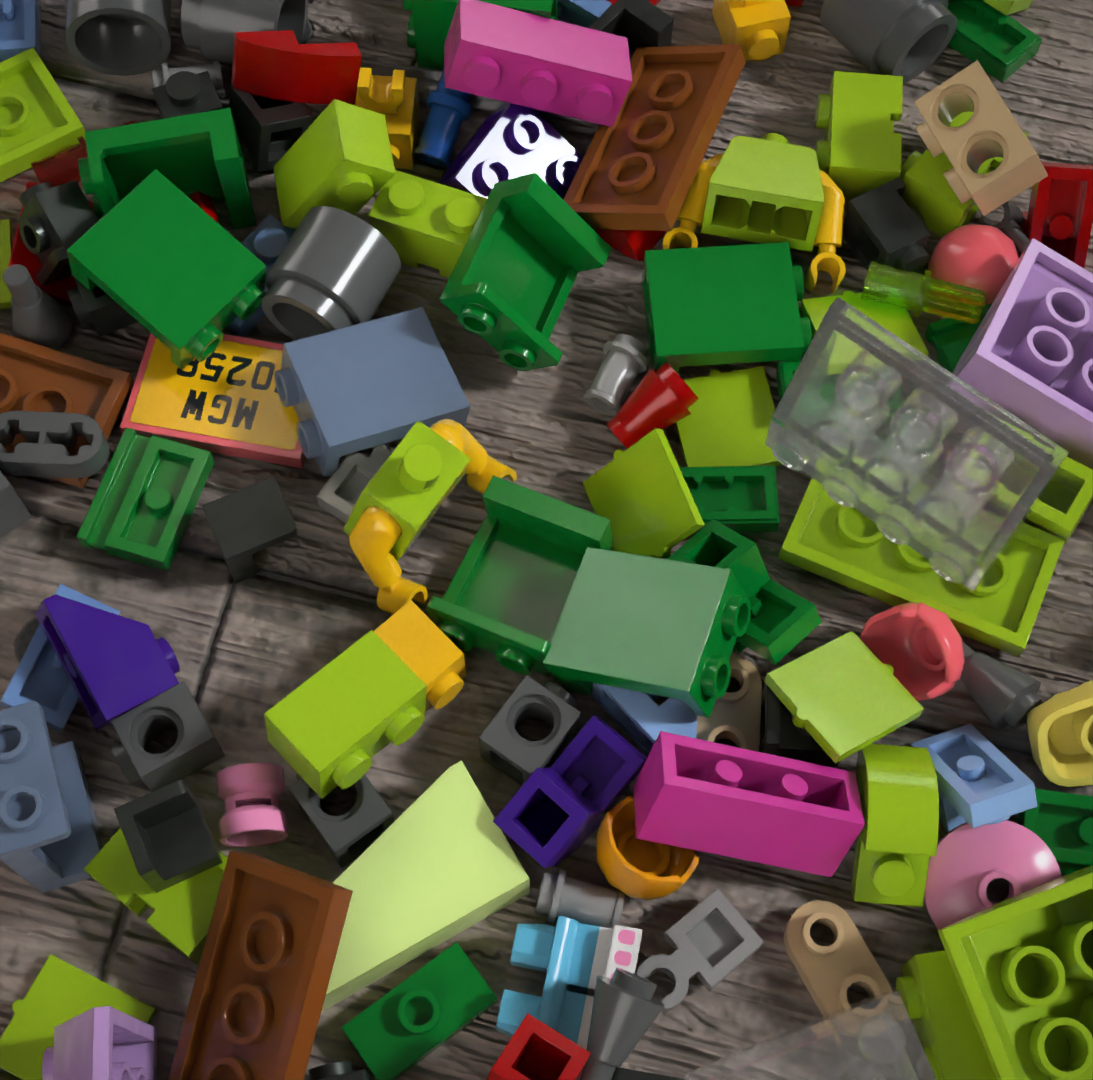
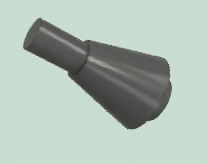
(34, 312)
(999, 689)
(619, 1019)

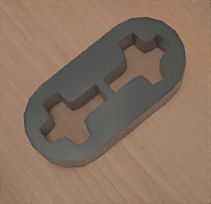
(46, 444)

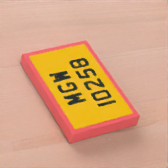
(217, 403)

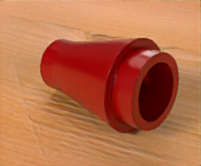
(655, 403)

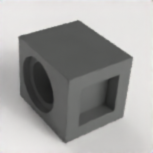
(530, 700)
(168, 711)
(350, 833)

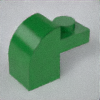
(777, 614)

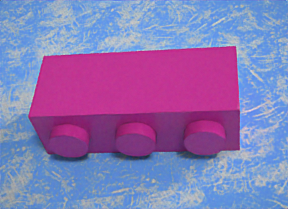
(536, 62)
(747, 805)

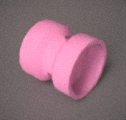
(252, 805)

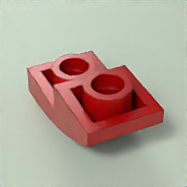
(282, 69)

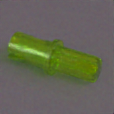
(923, 293)

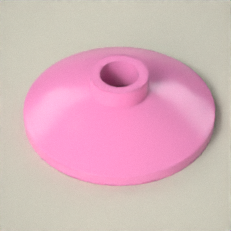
(974, 857)

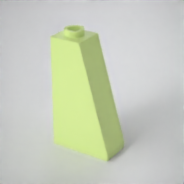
(423, 883)

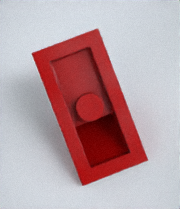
(1062, 210)

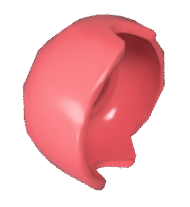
(974, 258)
(919, 647)

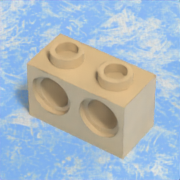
(986, 135)

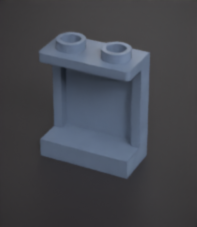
(367, 385)
(44, 803)

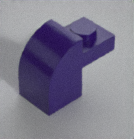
(569, 800)

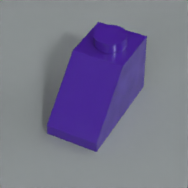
(107, 657)

